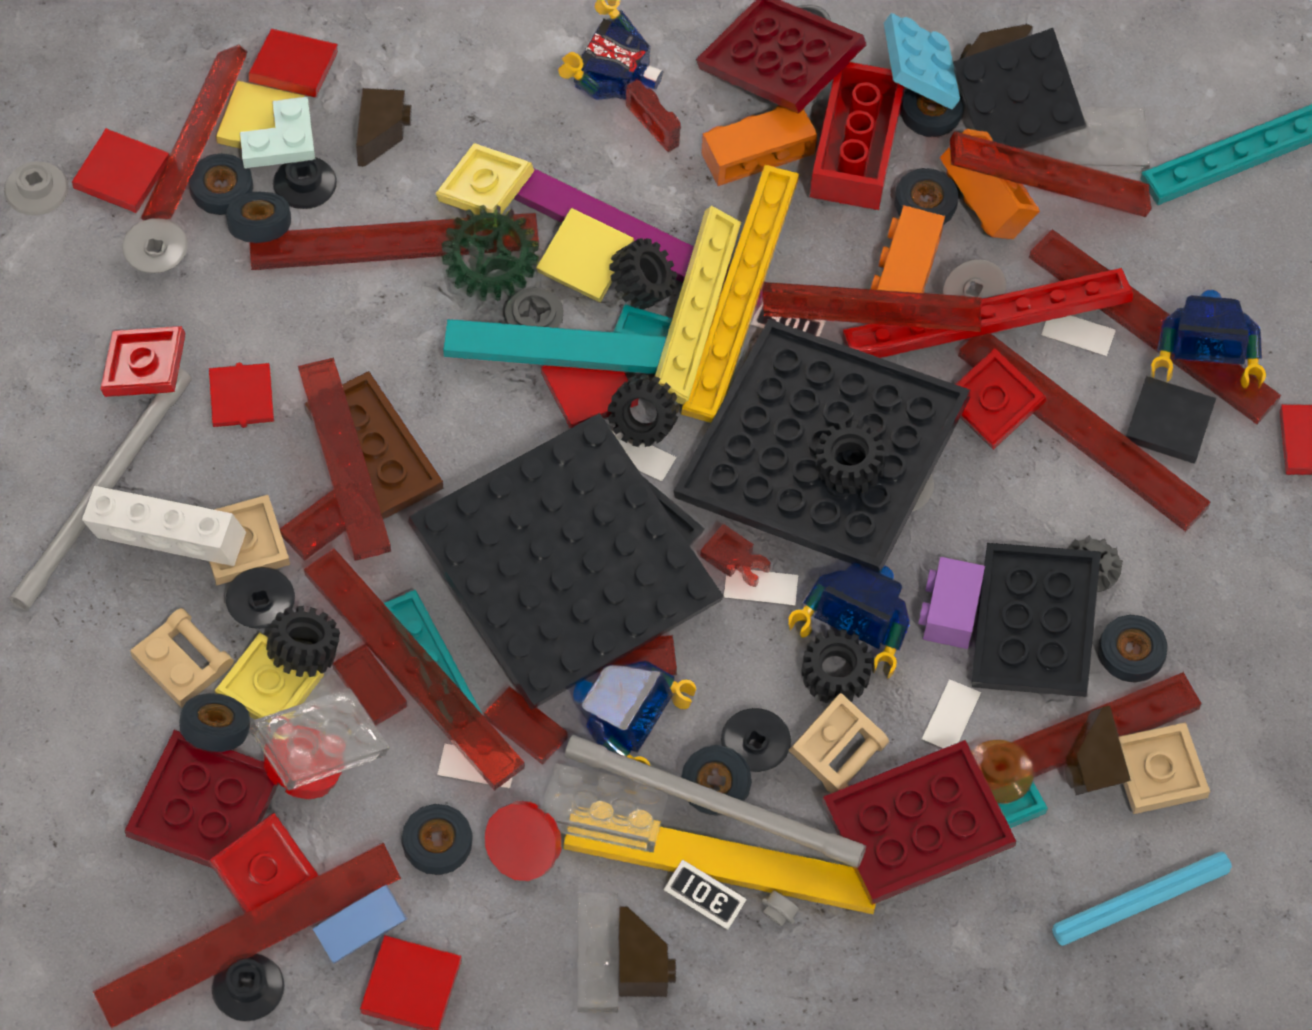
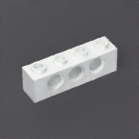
(164, 525)

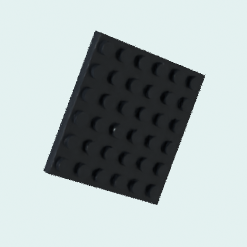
(763, 441)
(565, 560)

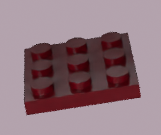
(200, 800)

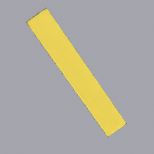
(697, 302)

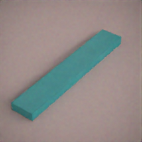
(1229, 156)
(553, 346)

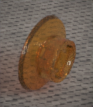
(1009, 783)

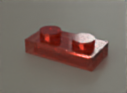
(654, 117)
(314, 527)

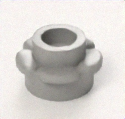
(779, 909)

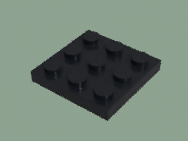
(1021, 91)

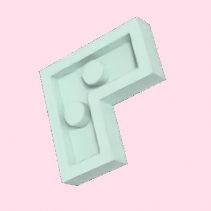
(285, 143)

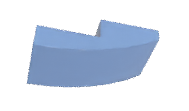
(359, 924)

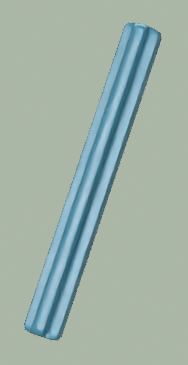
(1141, 898)

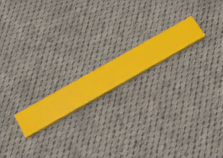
(741, 292)
(742, 866)

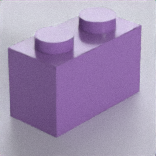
(953, 602)

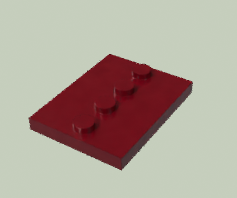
(781, 53)
(920, 821)

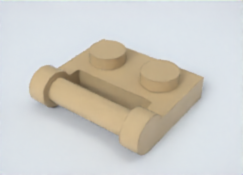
(172, 666)
(830, 734)

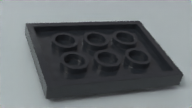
(1036, 619)

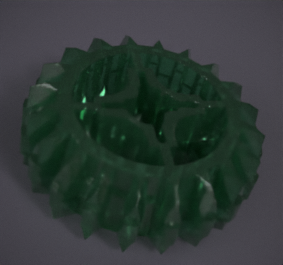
(503, 260)

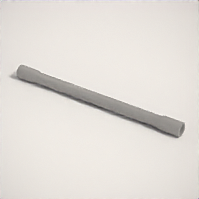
(37, 577)
(829, 844)

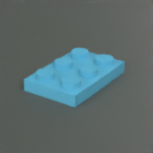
(921, 60)

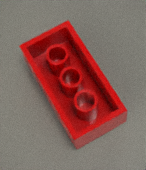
(857, 136)

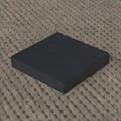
(1170, 419)

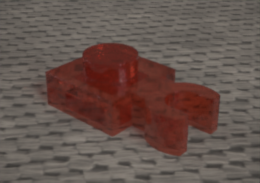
(733, 552)

